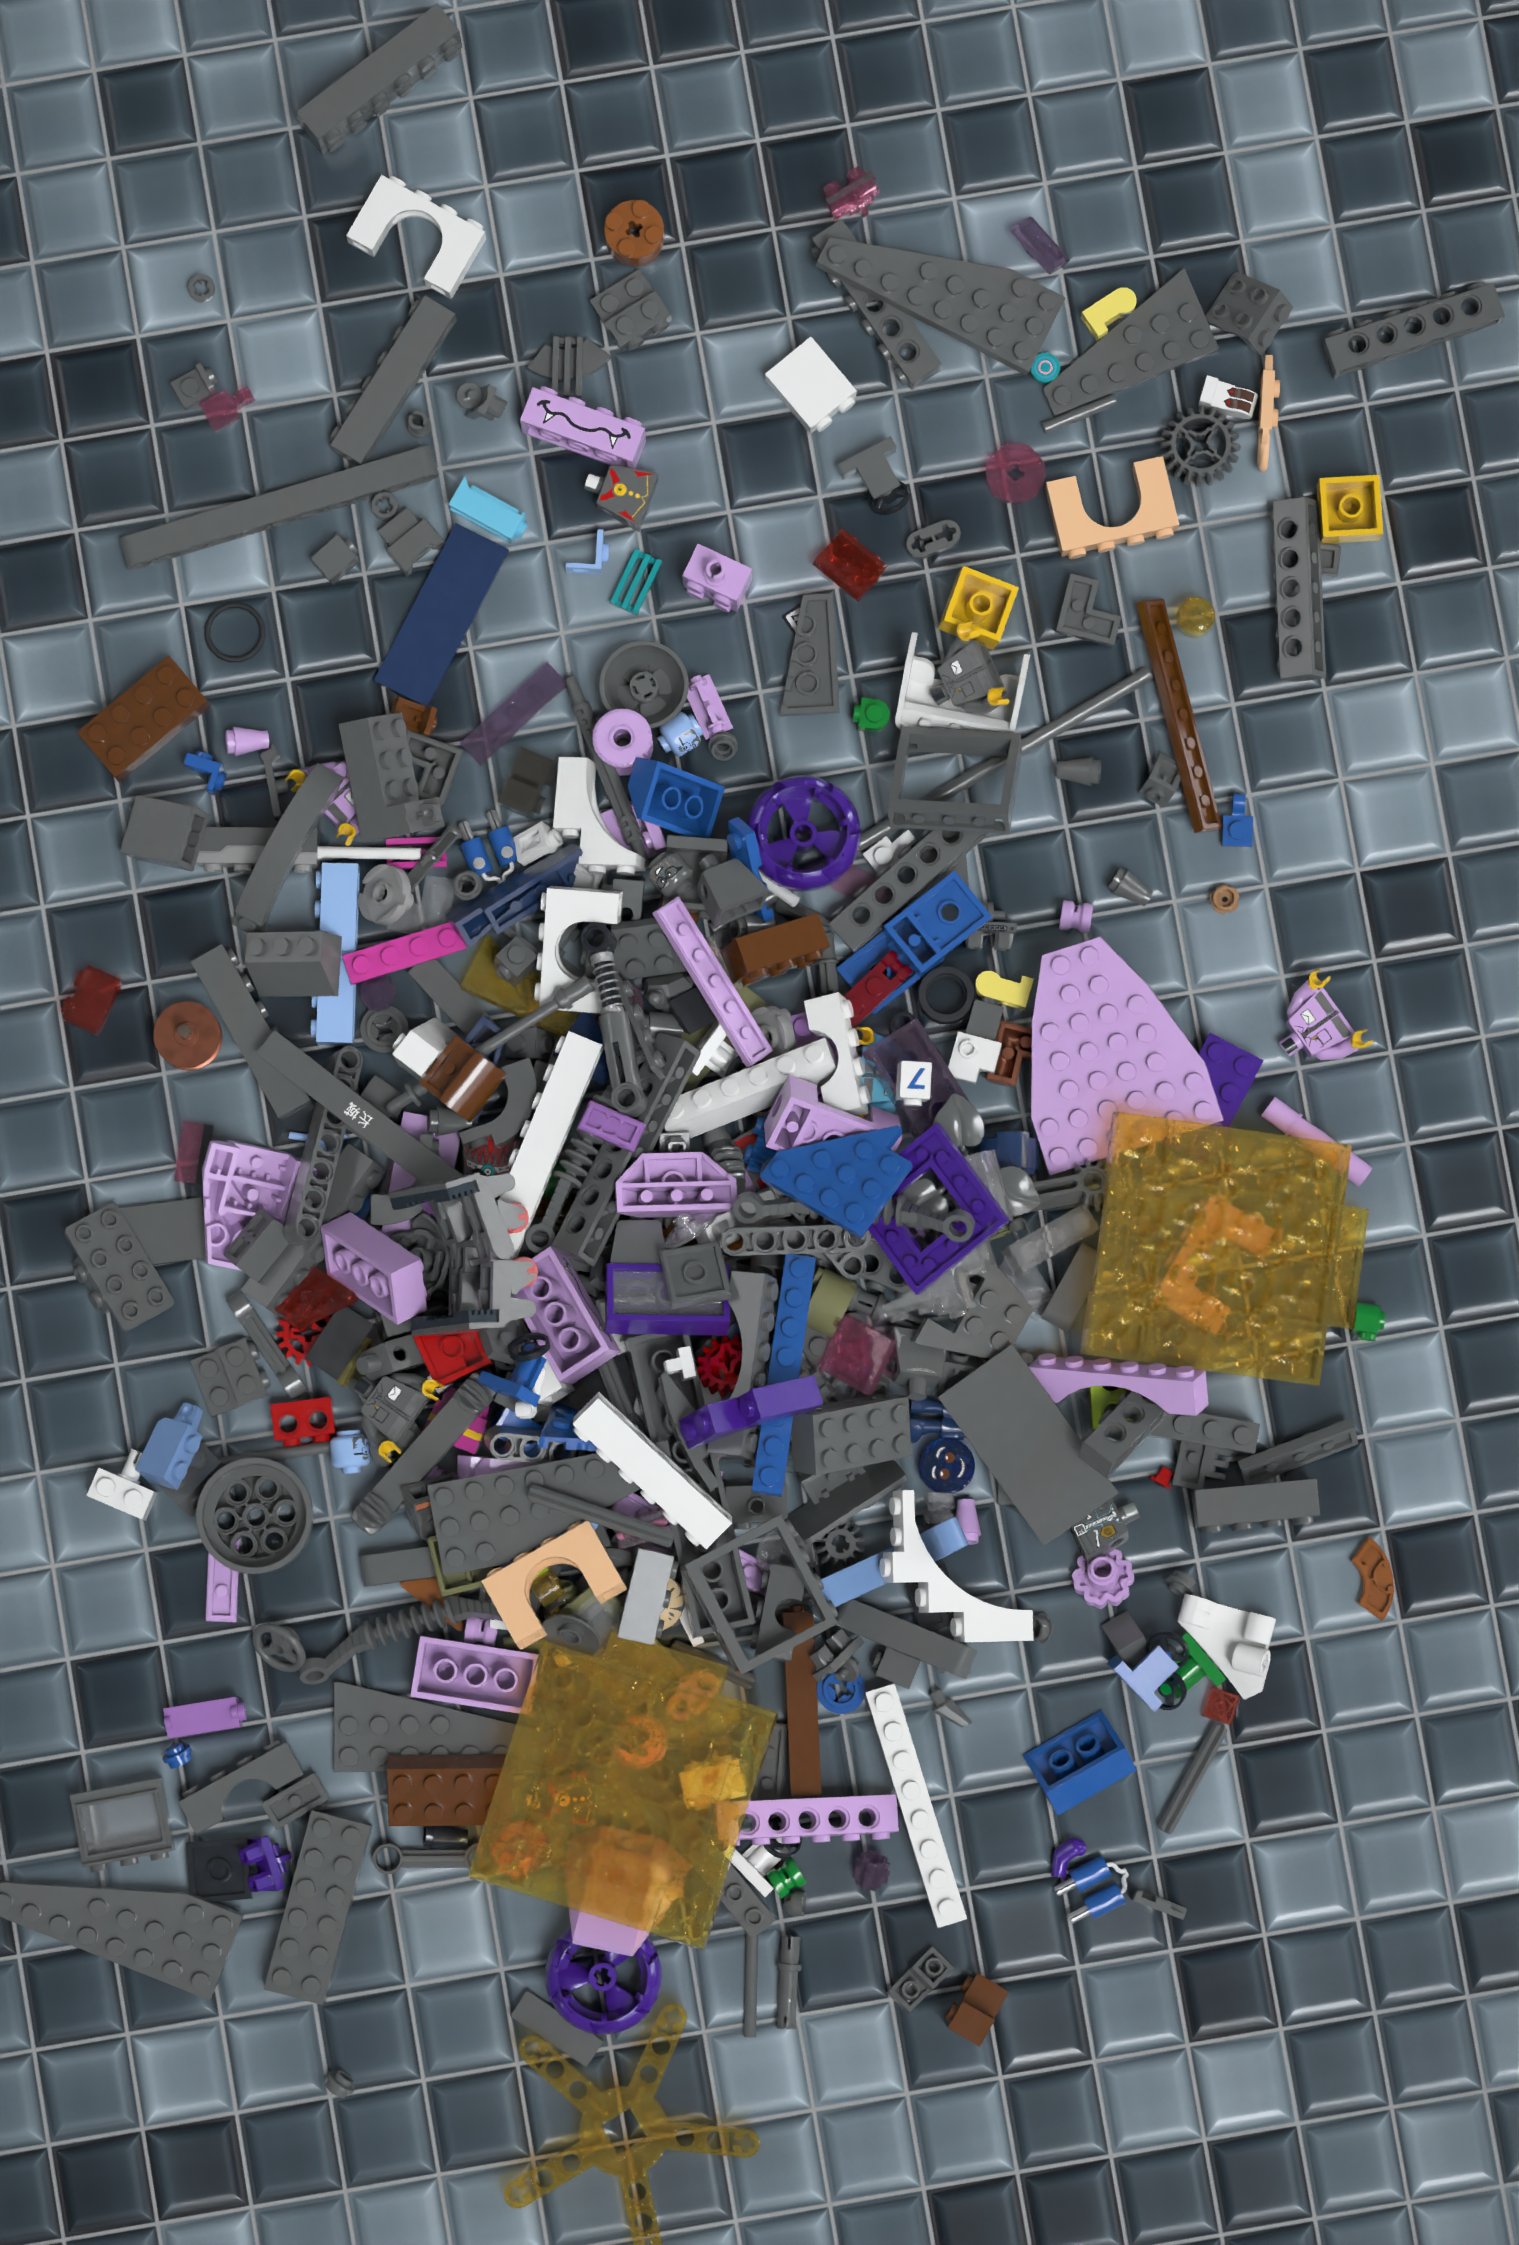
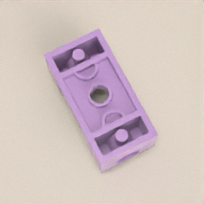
(801, 1120)

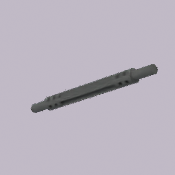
(607, 773)

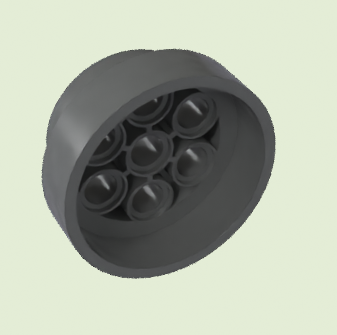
(216, 1500)

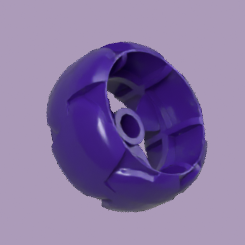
(839, 846)
(623, 2008)

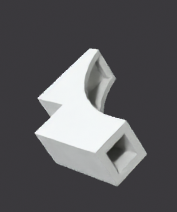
(578, 813)

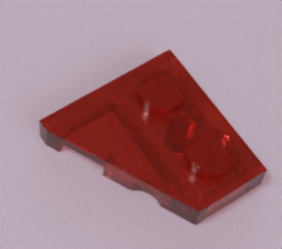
(314, 1300)

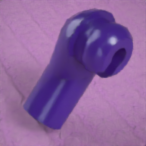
(1065, 1852)

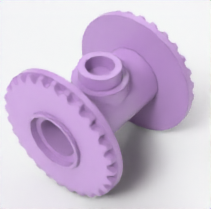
(618, 725)

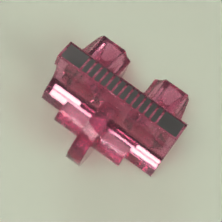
(853, 196)

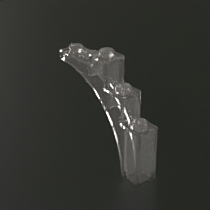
(953, 1291)

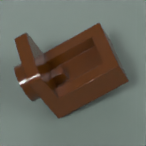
(416, 717)

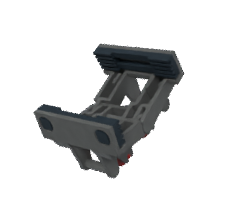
(480, 1252)

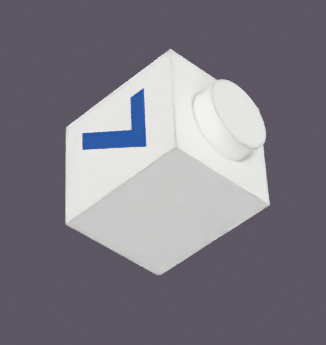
(913, 1082)

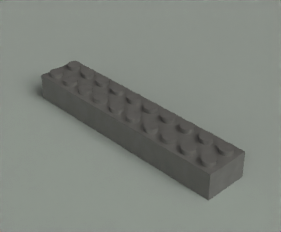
(726, 1573)

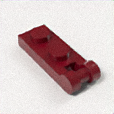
(876, 987)

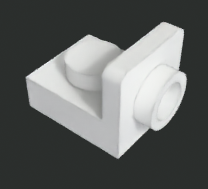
(537, 842)

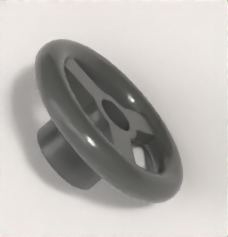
(283, 1643)

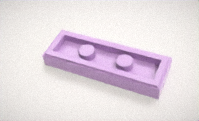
(221, 1591)

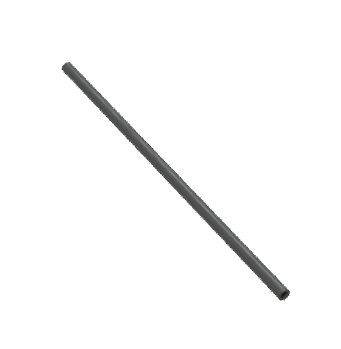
(998, 762)

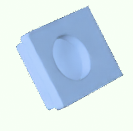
(602, 555)

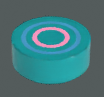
(1045, 368)

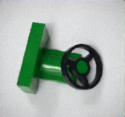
(1186, 1677)

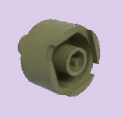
(829, 1301)

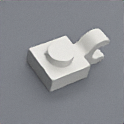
(886, 852)

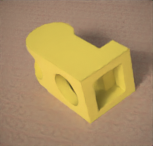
(1107, 310)
(1005, 991)

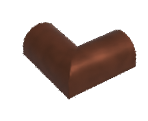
(1016, 1045)

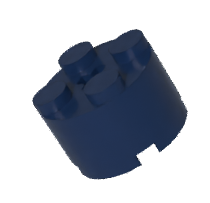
(1013, 1149)

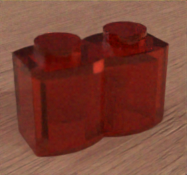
(92, 1000)

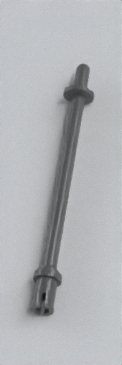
(562, 999)

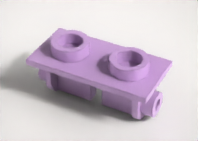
(707, 706)

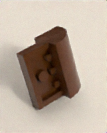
(463, 1078)

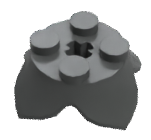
(429, 1246)

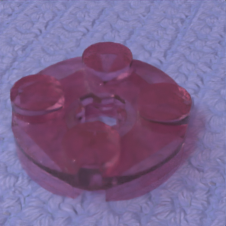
(1028, 462)

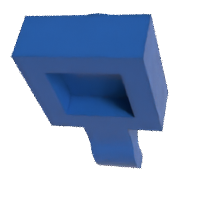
(1237, 829)

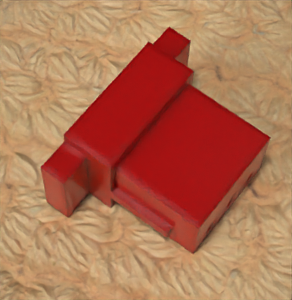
(1163, 1478)

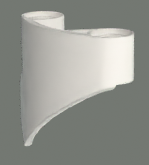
(1233, 1640)

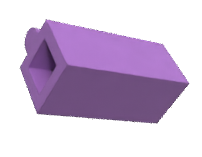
(204, 1717)

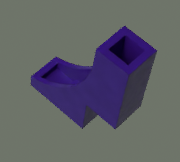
(750, 1410)

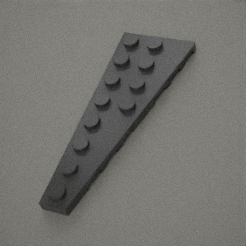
(382, 1725)

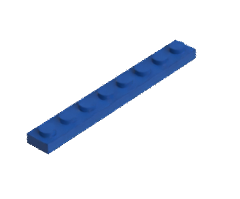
(783, 1367)

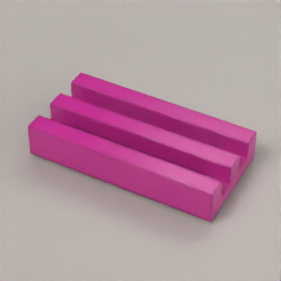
(410, 842)

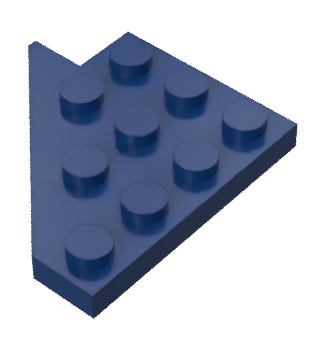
(842, 1177)

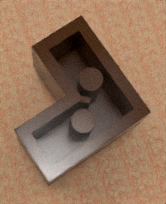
(976, 2009)

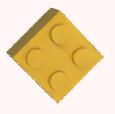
(1350, 509)
(983, 601)

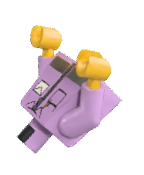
(342, 809)
(1319, 1024)

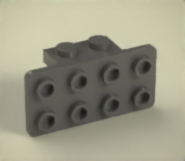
(116, 1268)
(842, 1495)

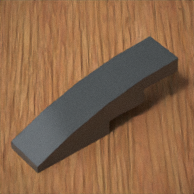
(677, 1408)

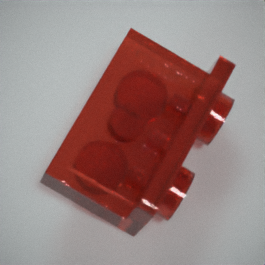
(850, 565)

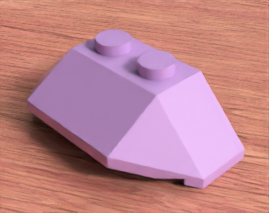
(674, 1185)

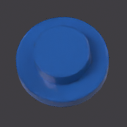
(177, 1755)

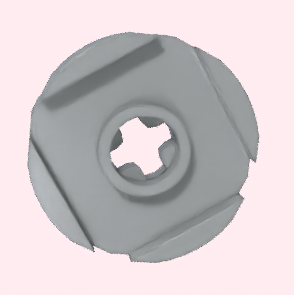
(397, 899)
(778, 1023)

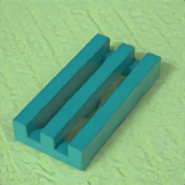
(647, 559)

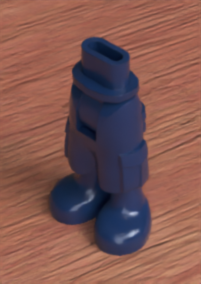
(919, 1426)

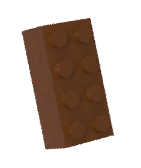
(143, 719)
(441, 1789)

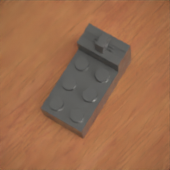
(385, 779)

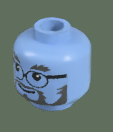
(680, 734)
(350, 1451)

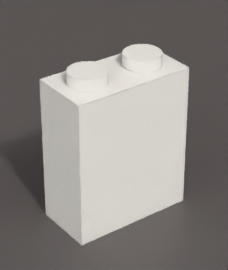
(811, 386)

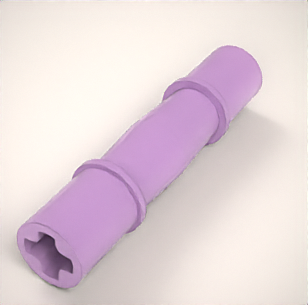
(1292, 1124)

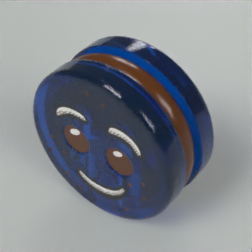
(946, 1466)

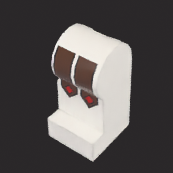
(1228, 398)

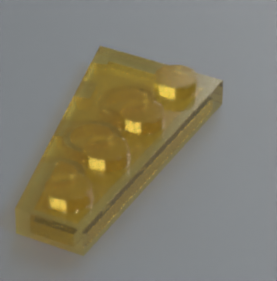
(487, 985)

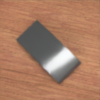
(920, 1980)

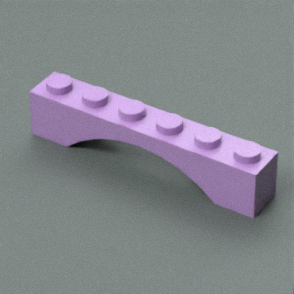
(1173, 1389)

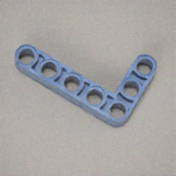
(866, 1576)

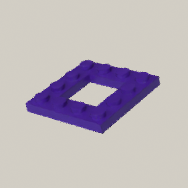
(924, 1267)

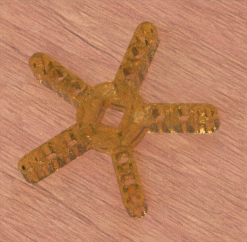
(601, 2106)

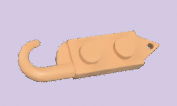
(1267, 415)

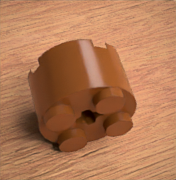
(622, 244)

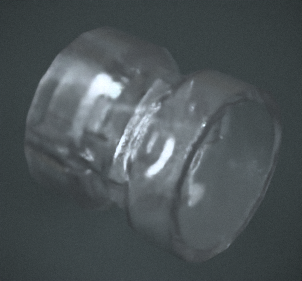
(938, 1507)

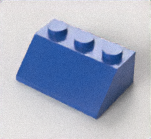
(674, 798)
(1079, 1762)

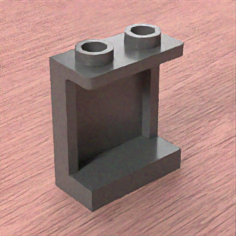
(693, 851)

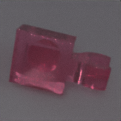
(222, 408)

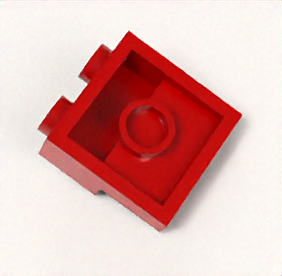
(452, 1355)

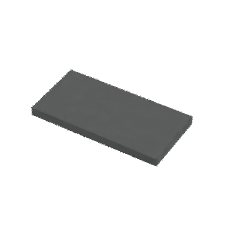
(1027, 1444)

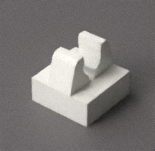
(682, 1364)

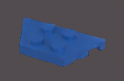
(560, 1429)

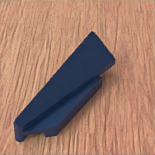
(513, 898)

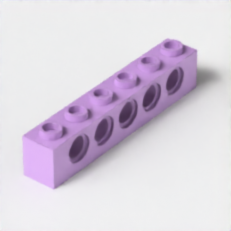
(880, 1807)

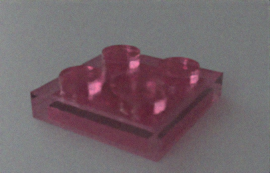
(857, 1354)

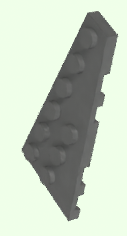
(1149, 342)

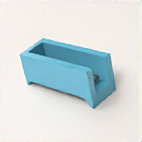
(488, 512)

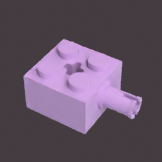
(717, 579)

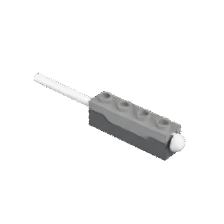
(243, 846)

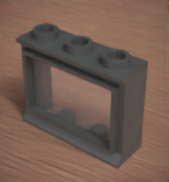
(122, 1824)

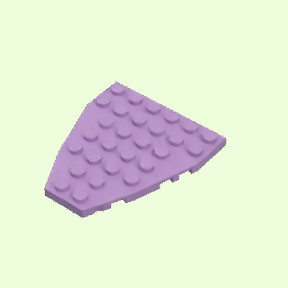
(1103, 1050)

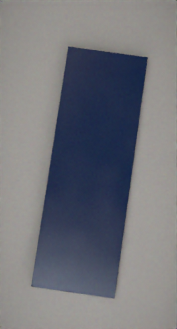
(441, 615)

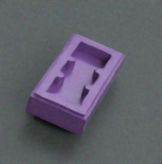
(611, 1126)

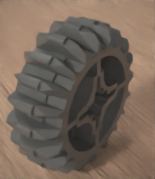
(1189, 438)

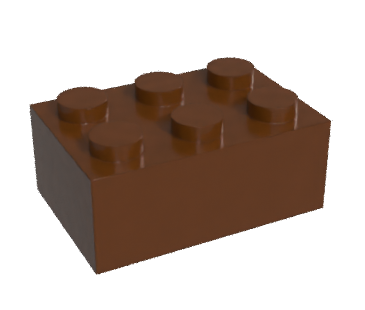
(775, 950)

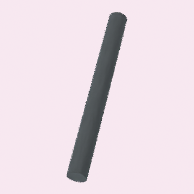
(283, 1453)
(751, 1974)

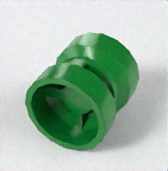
(781, 1883)

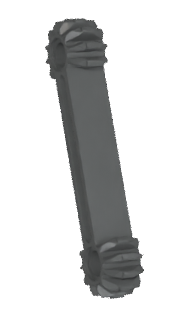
(1059, 1191)
(423, 1454)

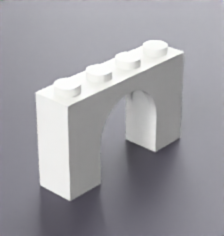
(392, 203)
(563, 908)

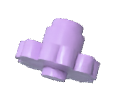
(1104, 1579)

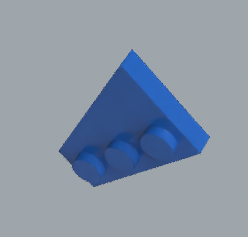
(744, 847)

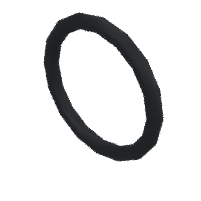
(215, 613)

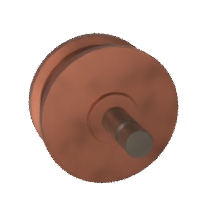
(188, 1035)

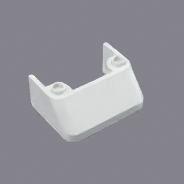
(919, 709)

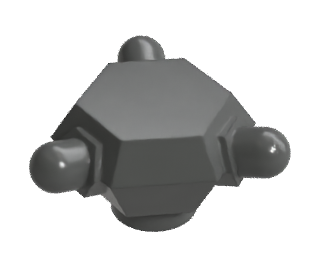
(665, 987)

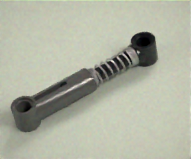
(614, 1023)

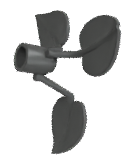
(966, 1128)

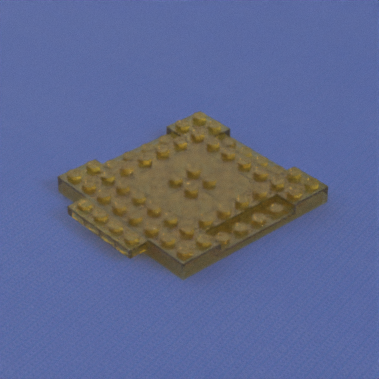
(1223, 1249)
(625, 1788)

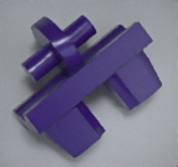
(268, 1862)

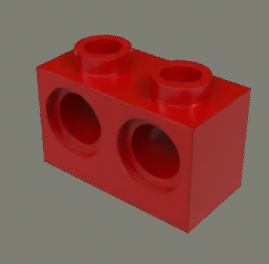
(303, 1412)

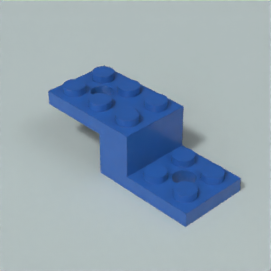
(920, 935)

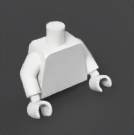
(550, 1391)

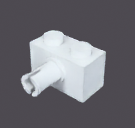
(123, 1489)

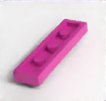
(402, 953)

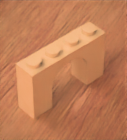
(1079, 533)
(511, 1585)

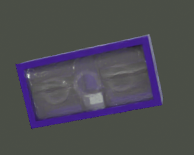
(640, 1305)

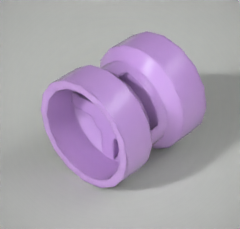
(1076, 916)
(474, 1632)

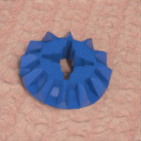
(844, 1704)

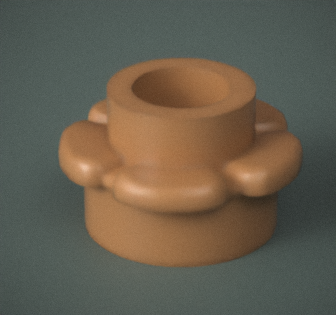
(1224, 891)

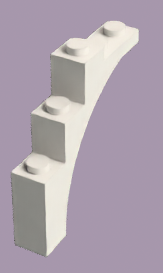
(936, 1592)

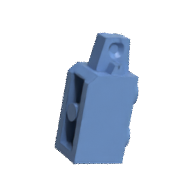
(171, 1448)

